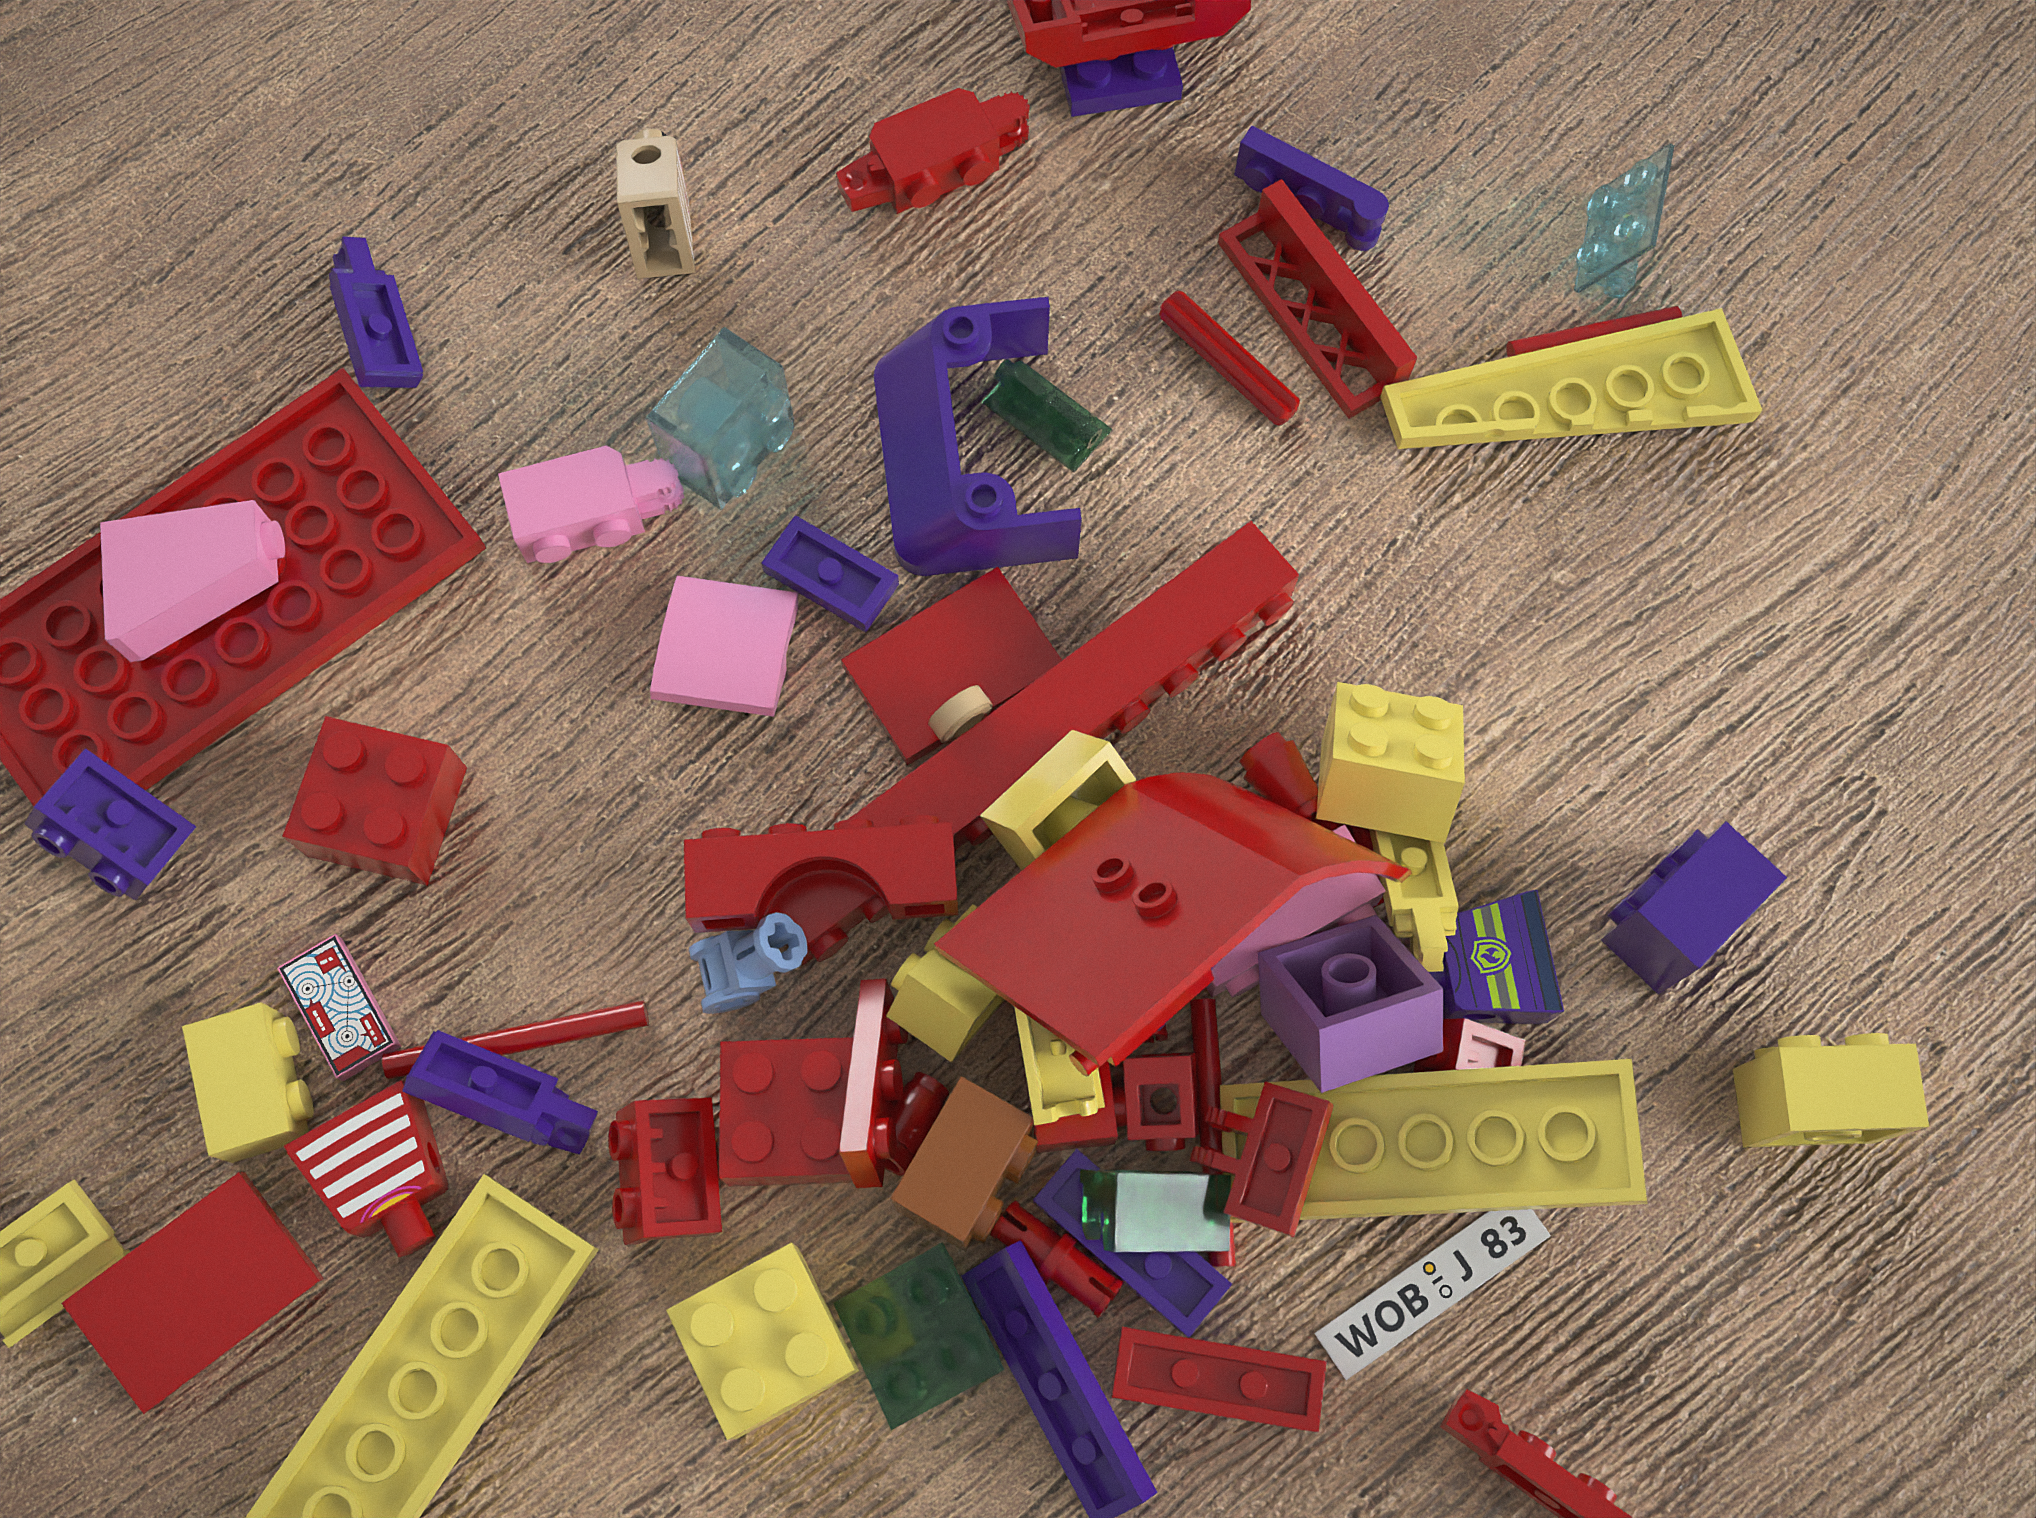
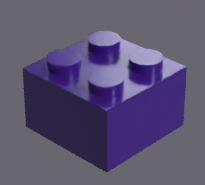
(1690, 905)

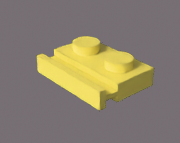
(50, 1258)

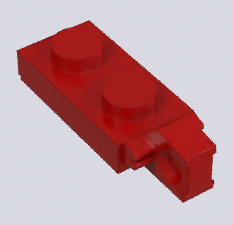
(1527, 1461)

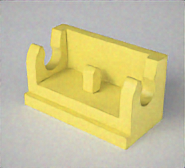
(1052, 1079)

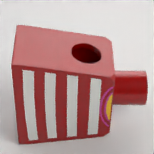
(376, 1168)

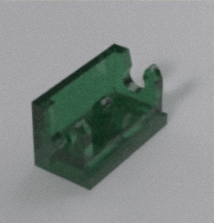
(1156, 1210)

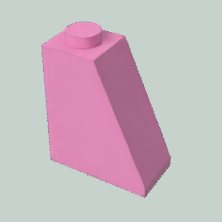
(183, 571)

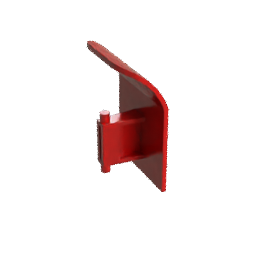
(1141, 905)

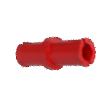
(1058, 1259)

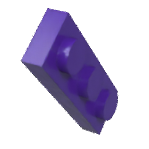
(1173, 1283)

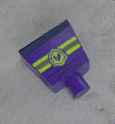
(1500, 965)

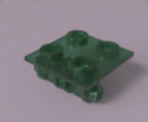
(918, 1336)

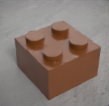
(965, 1164)

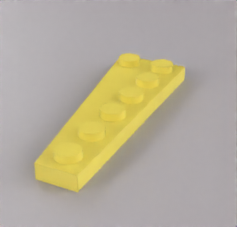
(1613, 383)

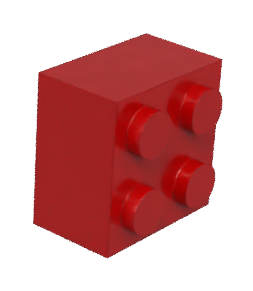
(375, 800)
(783, 1111)

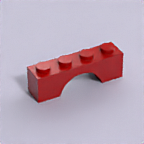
(739, 877)

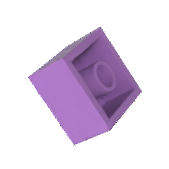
(1350, 1002)

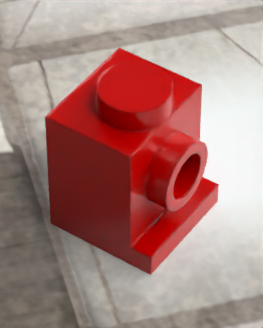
(1144, 1121)

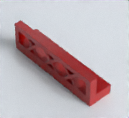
(1335, 289)

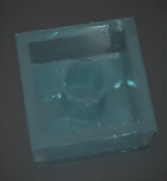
(723, 418)

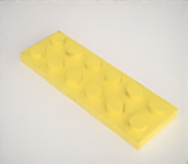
(1470, 1140)
(433, 1364)

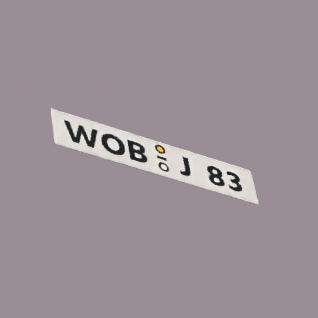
(1429, 1287)

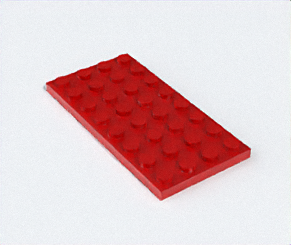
(360, 544)

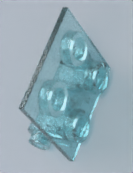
(1623, 225)

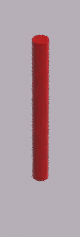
(536, 1034)
(1208, 1091)

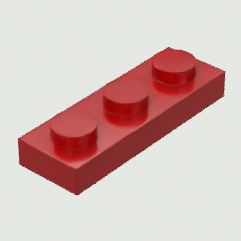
(873, 1084)
(1219, 1379)

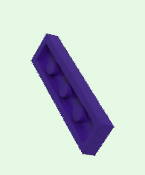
(1058, 1384)

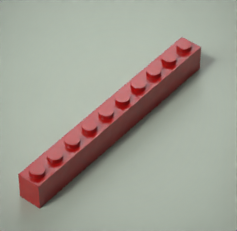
(1089, 691)

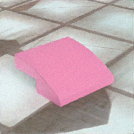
(724, 646)

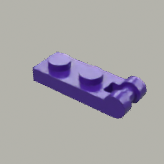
(1318, 187)

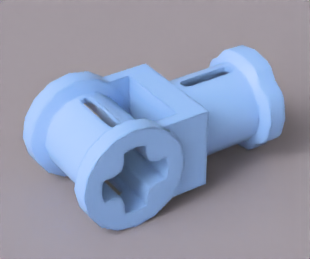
(742, 962)

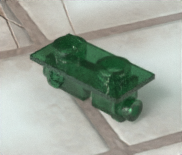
(1045, 414)

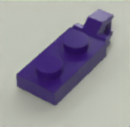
(373, 319)
(499, 1093)

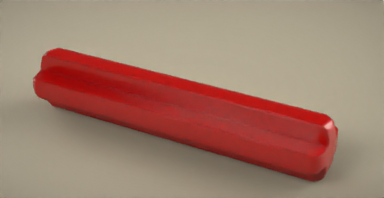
(1229, 358)

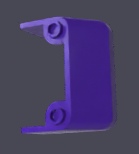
(938, 515)

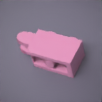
(585, 501)

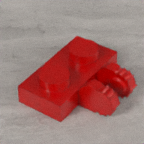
(1276, 1158)

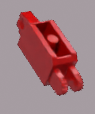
(934, 150)

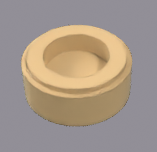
(960, 714)

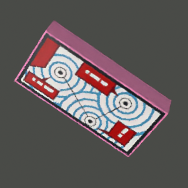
(339, 1007)

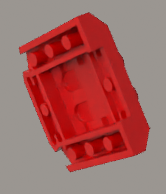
(1104, 29)

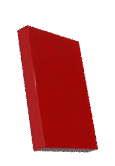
(960, 642)
(192, 1291)

